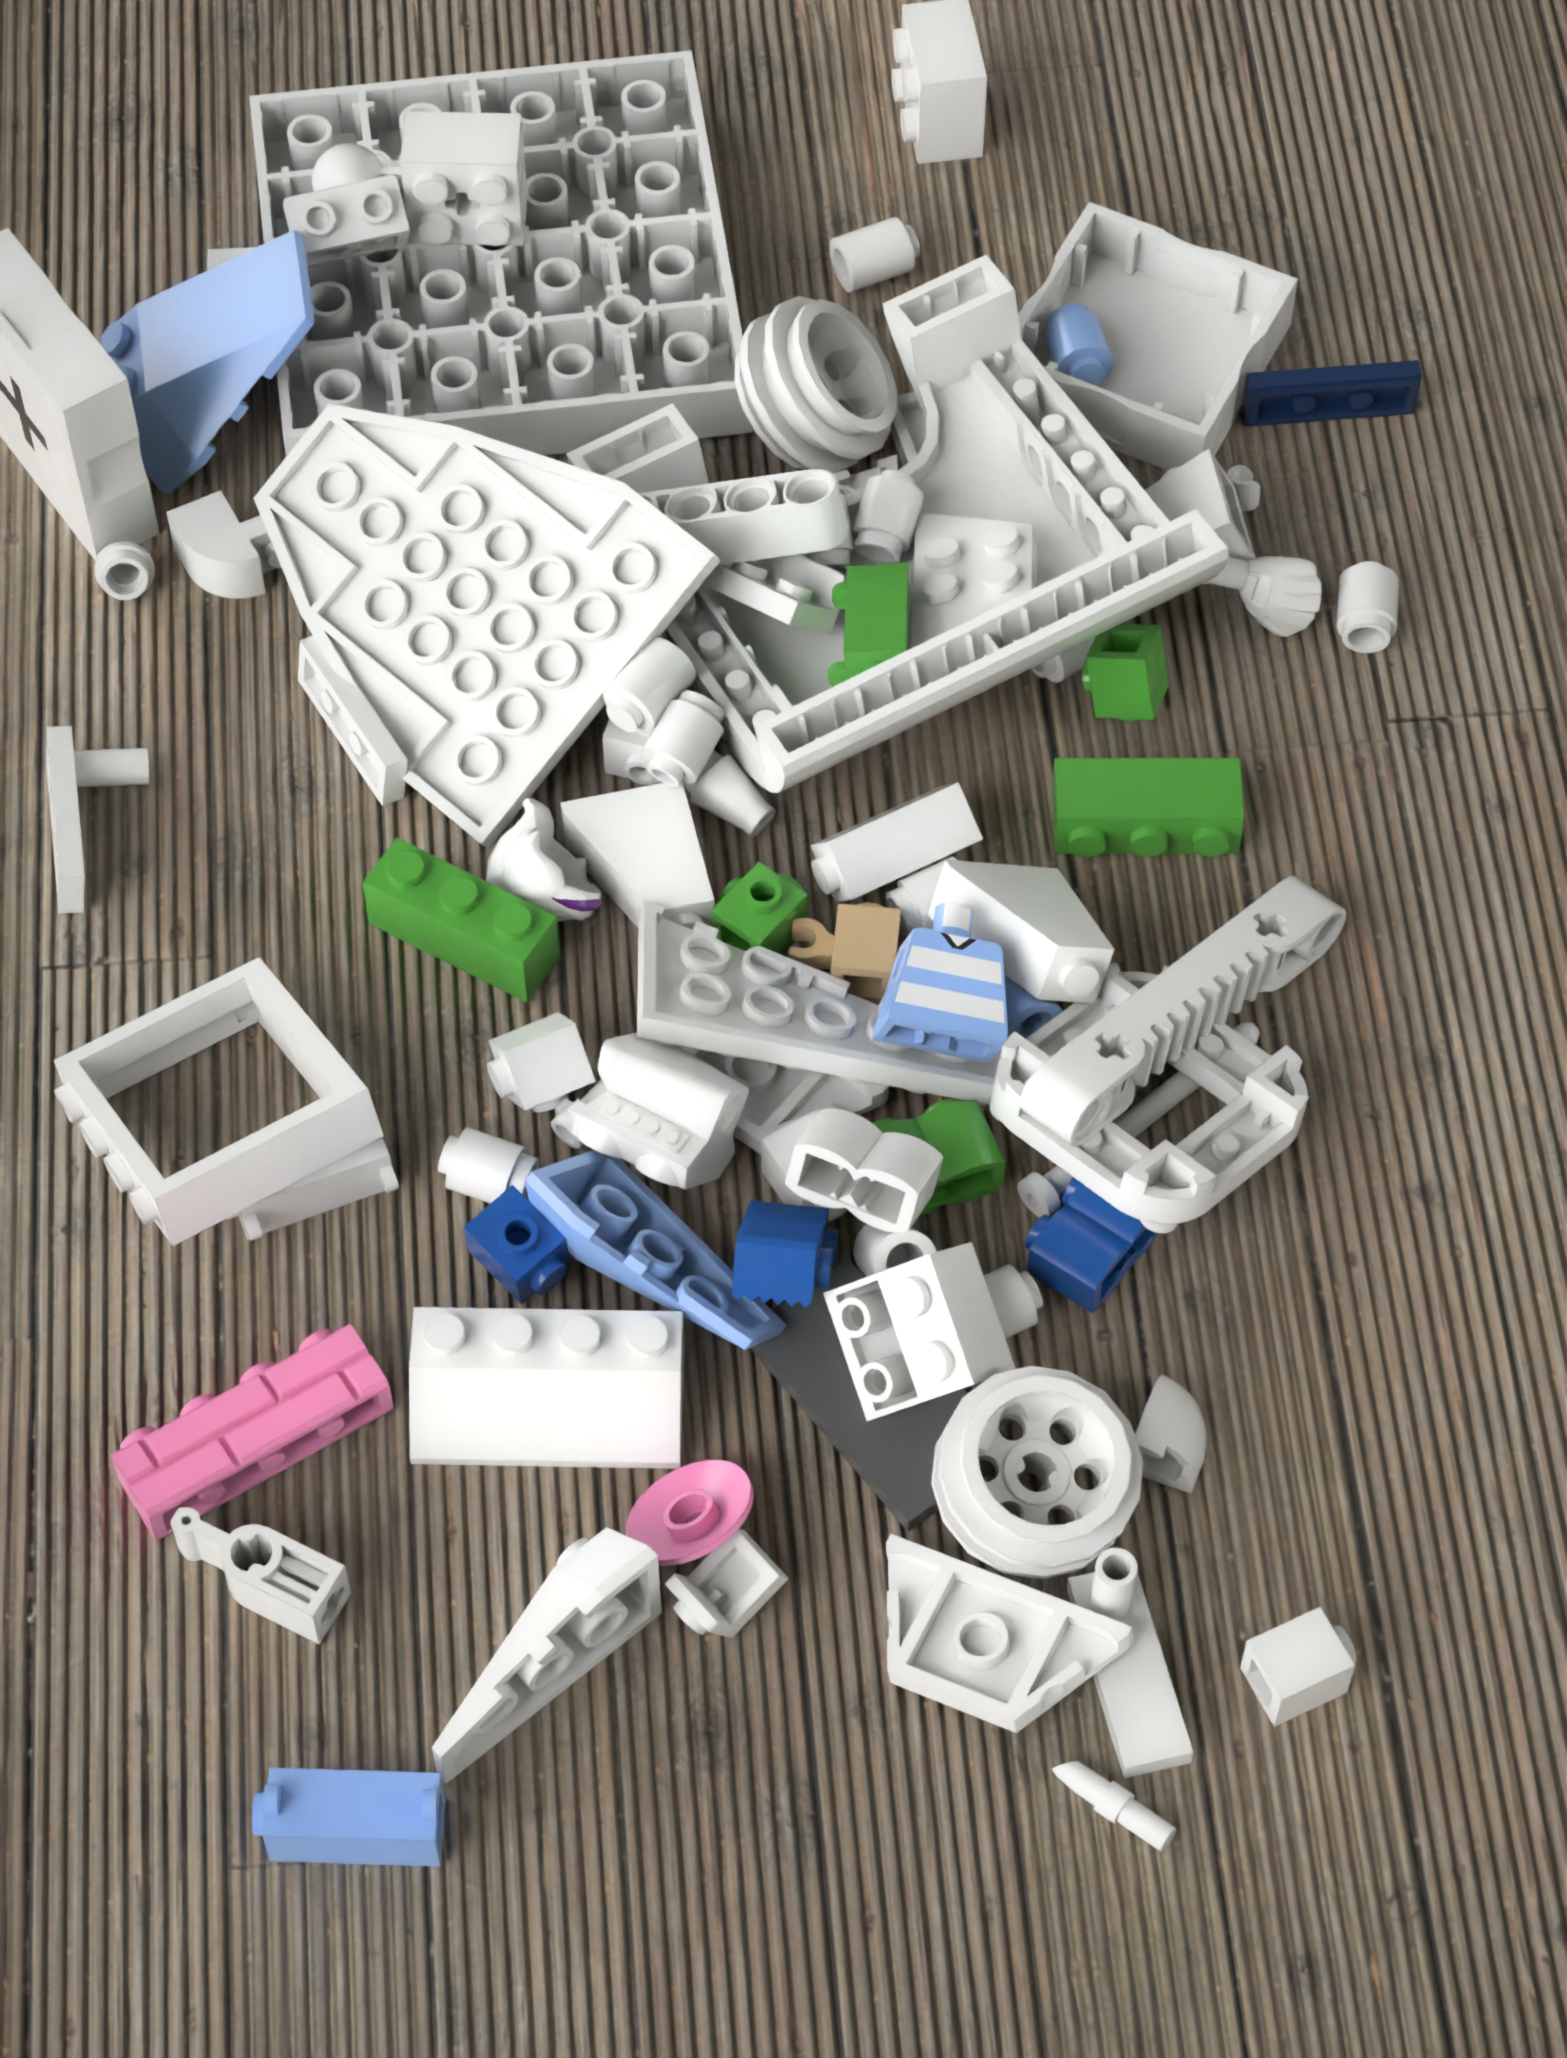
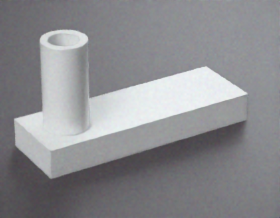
(353, 724)
(65, 773)
(1137, 1684)

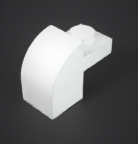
(220, 550)

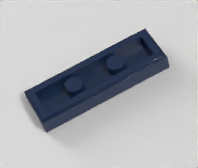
(1330, 393)

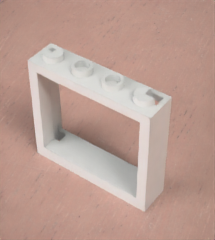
(250, 1167)

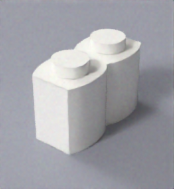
(859, 1168)

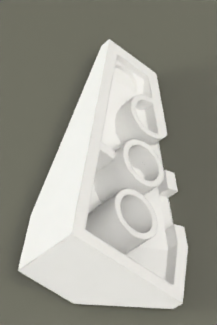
(577, 1618)

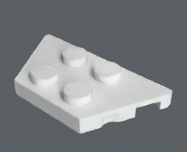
(967, 569)
(785, 1095)
(988, 1639)

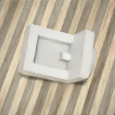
(726, 1587)

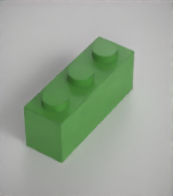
(1147, 806)
(462, 919)

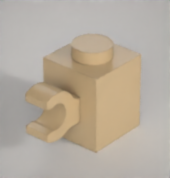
(858, 952)

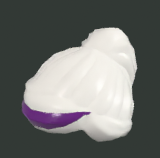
(540, 869)

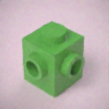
(1127, 672)
(759, 910)

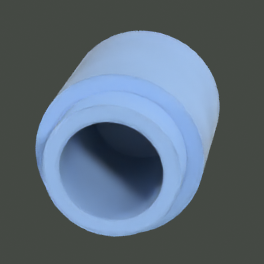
(1078, 344)

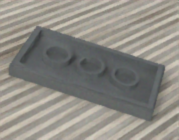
(887, 1452)

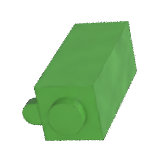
(876, 617)

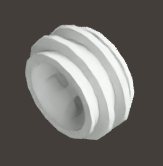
(815, 385)
(1002, 1518)

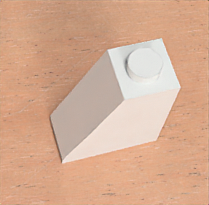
(642, 848)
(1038, 922)

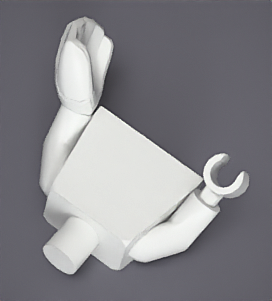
(1275, 589)

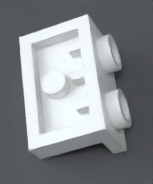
(349, 220)
(783, 588)

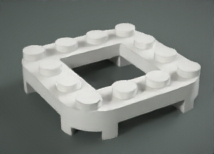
(1170, 1181)

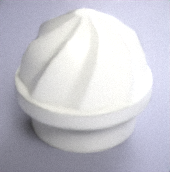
(124, 570)

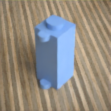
(351, 1816)

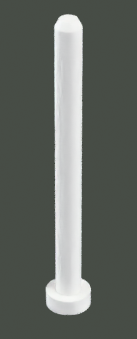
(1043, 1192)

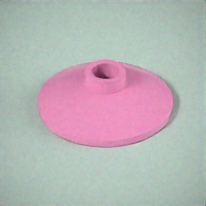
(691, 1510)

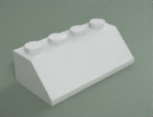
(546, 1387)

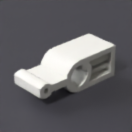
(293, 1588)

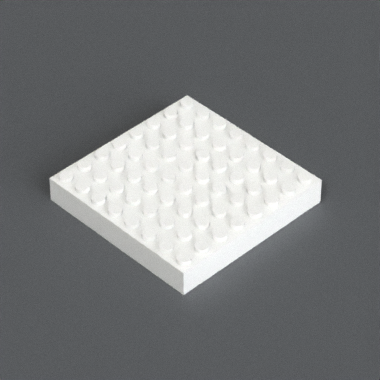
(541, 343)

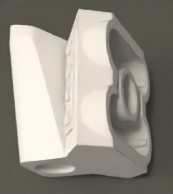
(662, 1112)

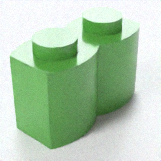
(970, 1152)

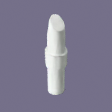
(1116, 1804)

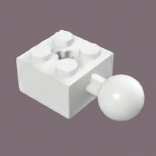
(456, 176)

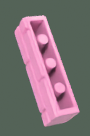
(252, 1429)

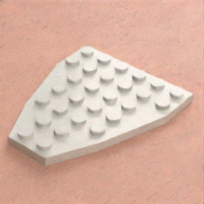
(472, 594)

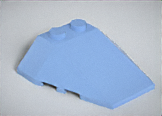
(205, 347)

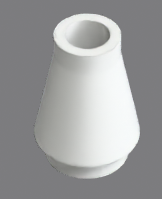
(730, 795)

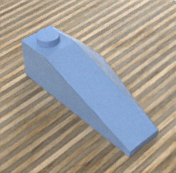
(638, 1241)

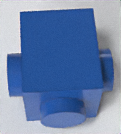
(518, 1246)

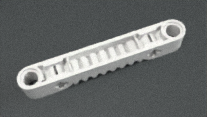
(1252, 953)

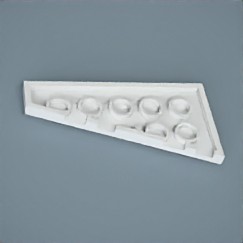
(778, 1013)

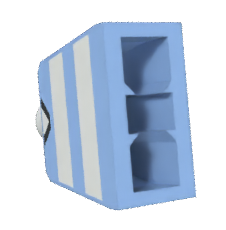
(946, 991)

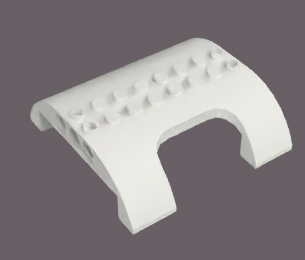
(994, 449)

